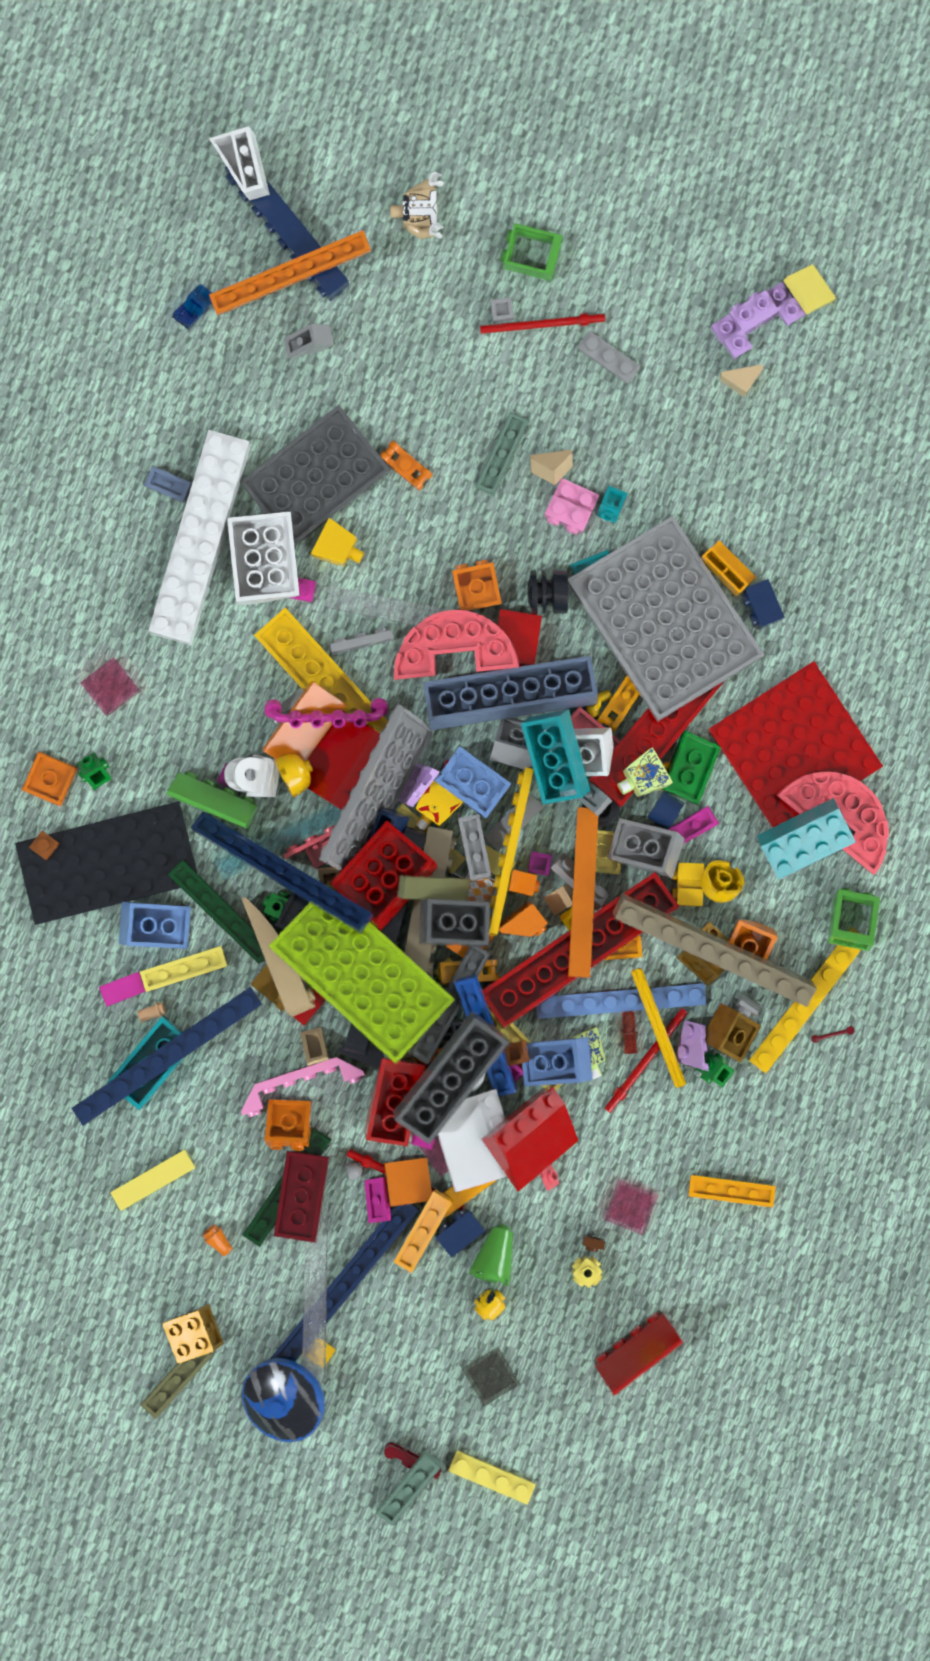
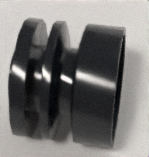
(548, 591)

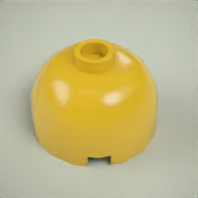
(294, 773)
(721, 882)

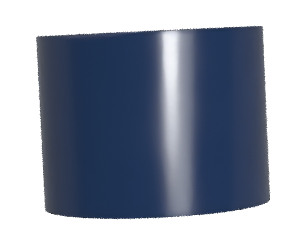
(665, 810)

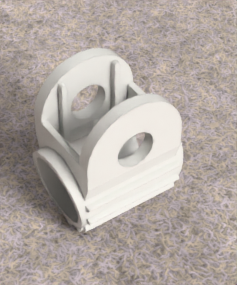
(260, 777)

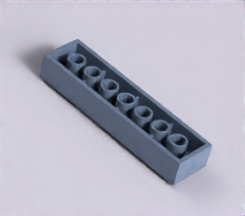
(510, 693)

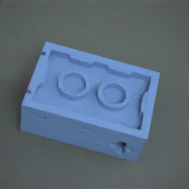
(472, 782)

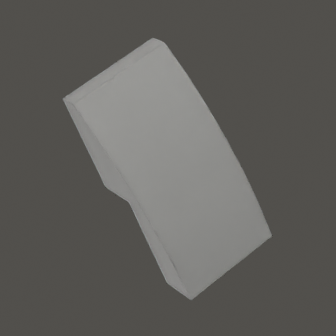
(747, 1005)

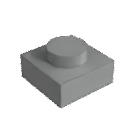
(502, 310)

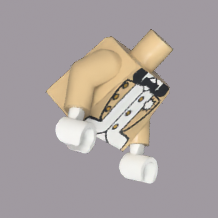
(420, 209)

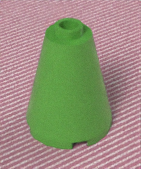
(495, 1257)

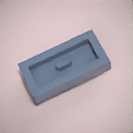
(168, 484)

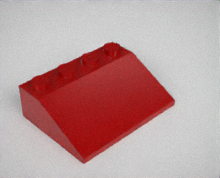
(340, 760)
(375, 873)
(532, 1137)
(637, 1352)

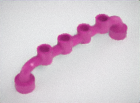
(378, 708)

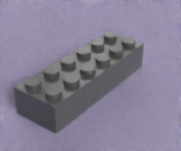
(450, 1077)

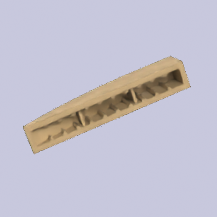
(291, 987)

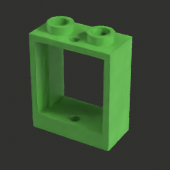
(534, 234)
(847, 938)

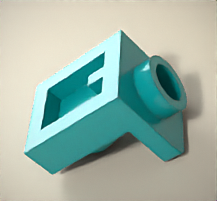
(612, 504)

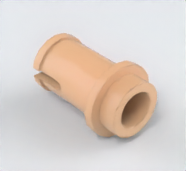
(152, 1012)

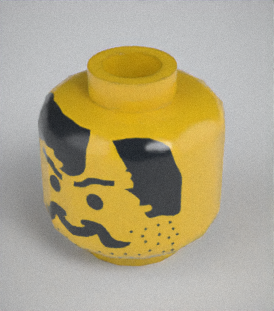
(489, 1304)

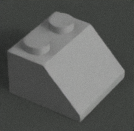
(510, 744)

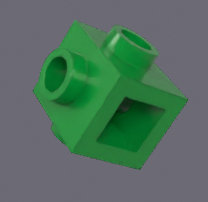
(94, 770)
(270, 904)
(718, 1070)

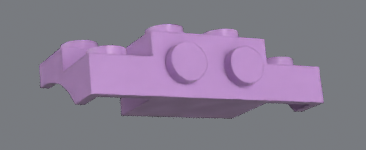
(753, 314)

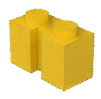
(688, 884)

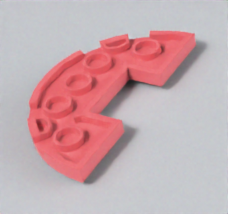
(453, 633)
(856, 802)

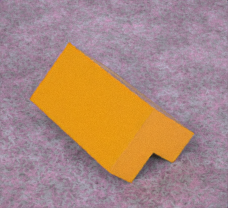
(728, 568)

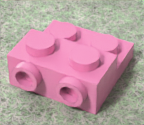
(571, 506)

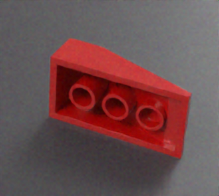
(390, 1088)

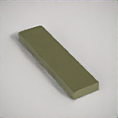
(433, 888)
(173, 1384)

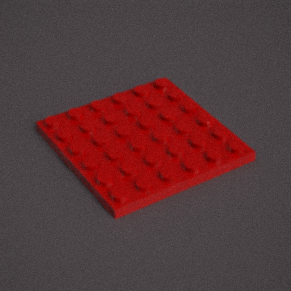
(789, 734)

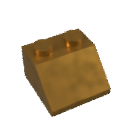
(731, 1032)

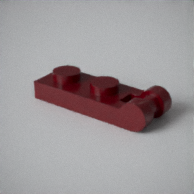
(407, 1457)

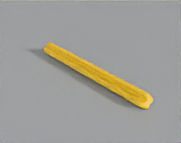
(658, 1027)

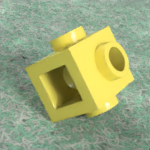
(583, 1264)

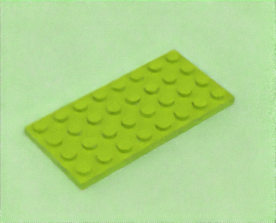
(363, 979)

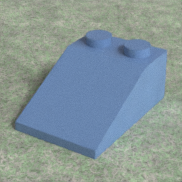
(154, 925)
(558, 1062)

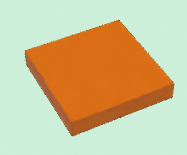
(49, 779)
(408, 1182)

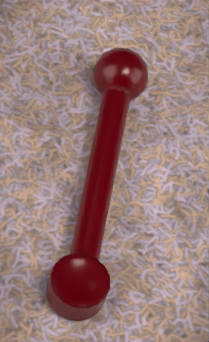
(849, 1030)

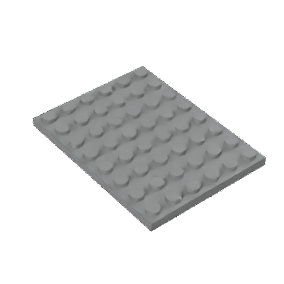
(665, 618)

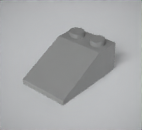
(646, 847)

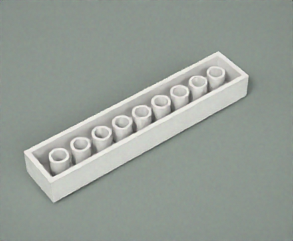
(199, 537)

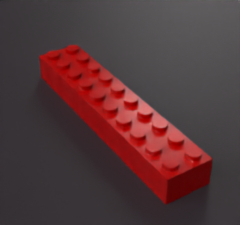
(548, 969)

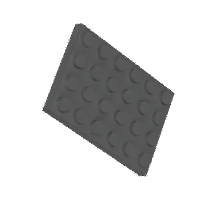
(317, 473)

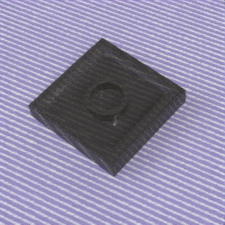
(491, 1376)

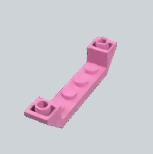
(254, 1101)

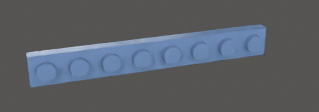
(620, 1001)

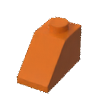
(523, 883)

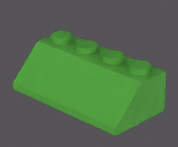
(213, 800)

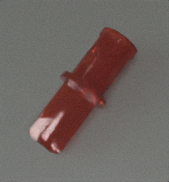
(629, 1032)

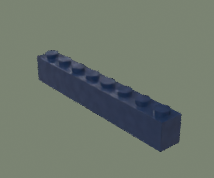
(292, 236)

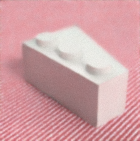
(243, 159)

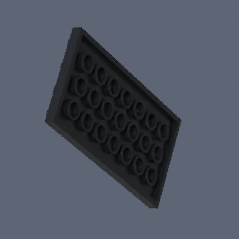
(106, 863)

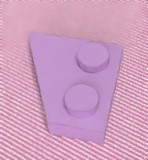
(417, 784)
(692, 1045)

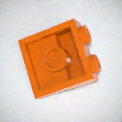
(476, 585)
(288, 1124)

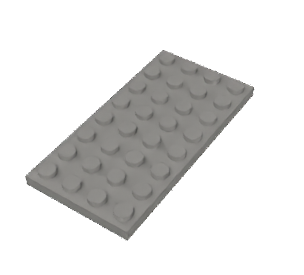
(378, 785)

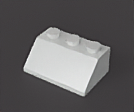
(595, 750)

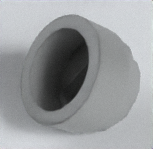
(354, 1170)

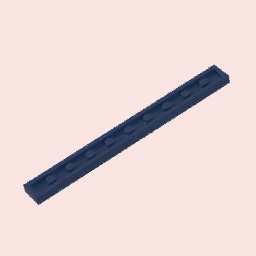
(282, 872)
(166, 1056)
(353, 1274)

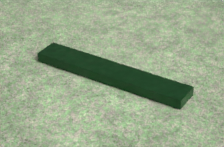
(217, 909)
(266, 1216)

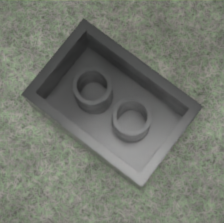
(454, 923)

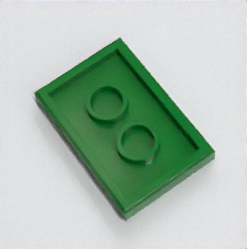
(691, 767)

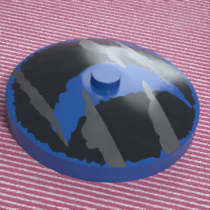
(283, 1400)

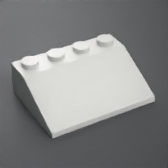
(263, 558)
(461, 1142)

